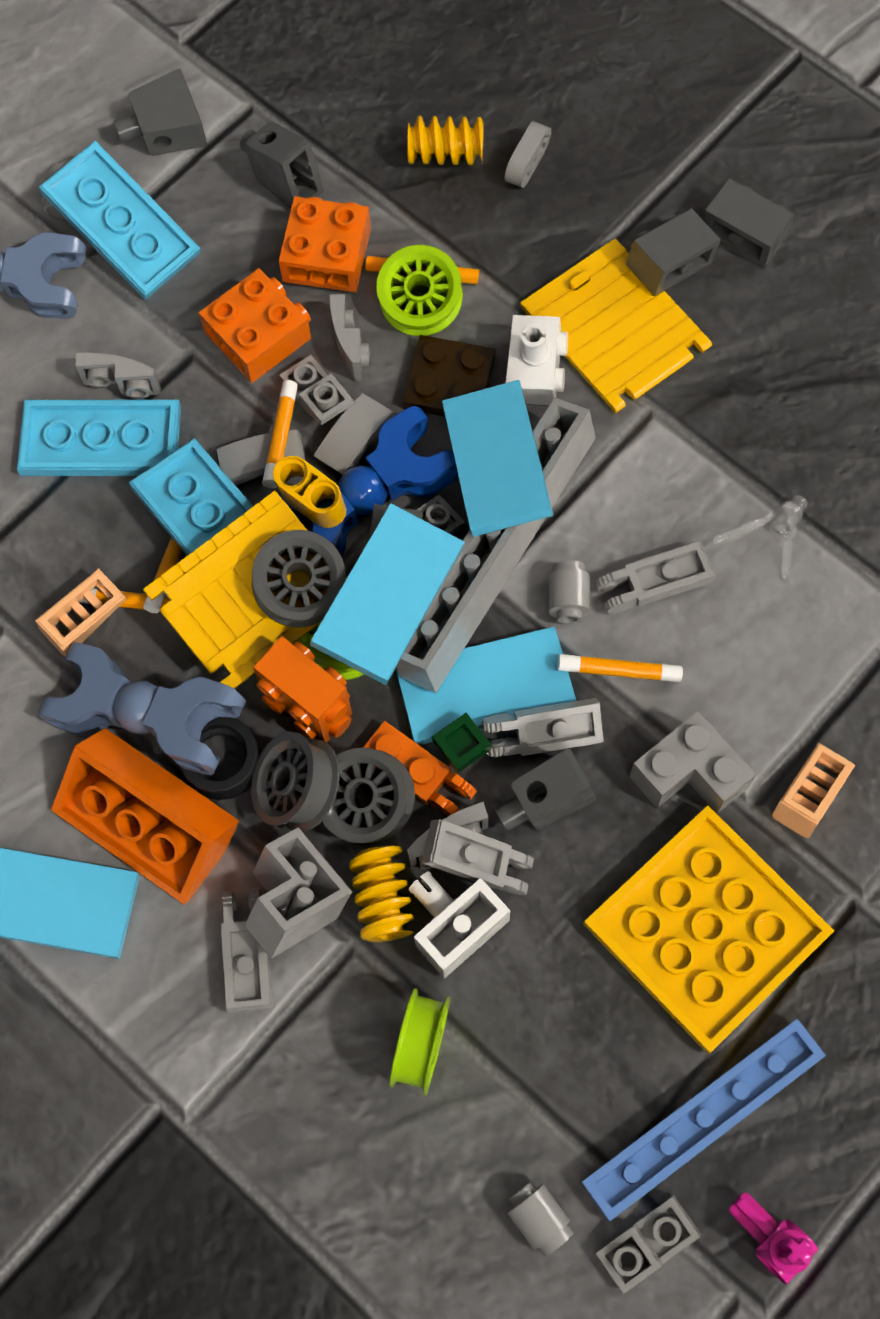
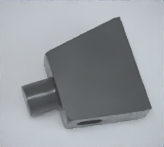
(163, 116)
(282, 162)
(565, 790)

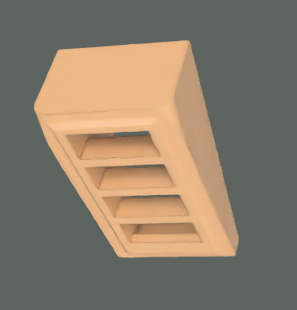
(58, 612)
(799, 812)

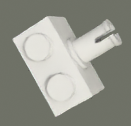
(535, 357)
(458, 924)

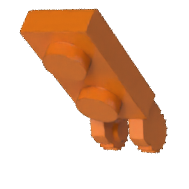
(425, 769)

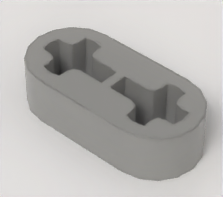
(527, 154)

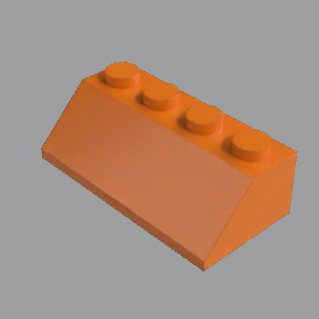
(143, 814)

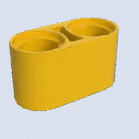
(310, 491)

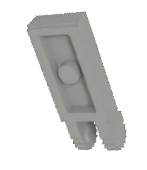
(658, 577)
(547, 728)
(474, 856)
(244, 961)

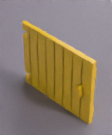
(616, 327)
(214, 595)

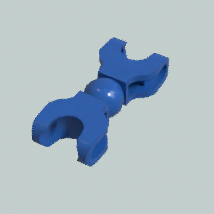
(390, 472)

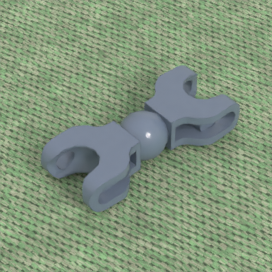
(30, 268)
(140, 707)

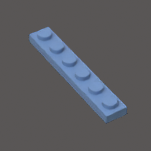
(702, 1120)

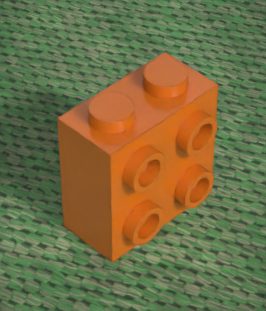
(325, 244)
(256, 324)
(304, 690)

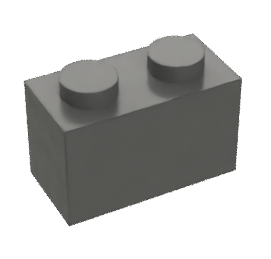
(748, 222)
(672, 251)

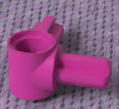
(781, 1244)

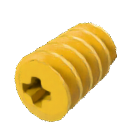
(445, 140)
(379, 894)

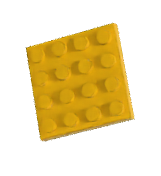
(708, 929)

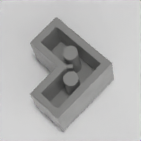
(693, 756)
(300, 893)

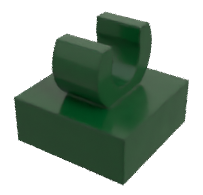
(461, 743)

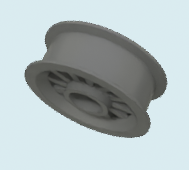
(287, 543)
(295, 782)
(401, 808)

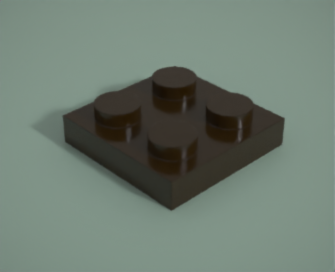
(445, 371)

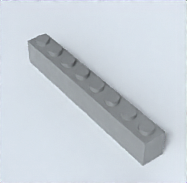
(490, 558)

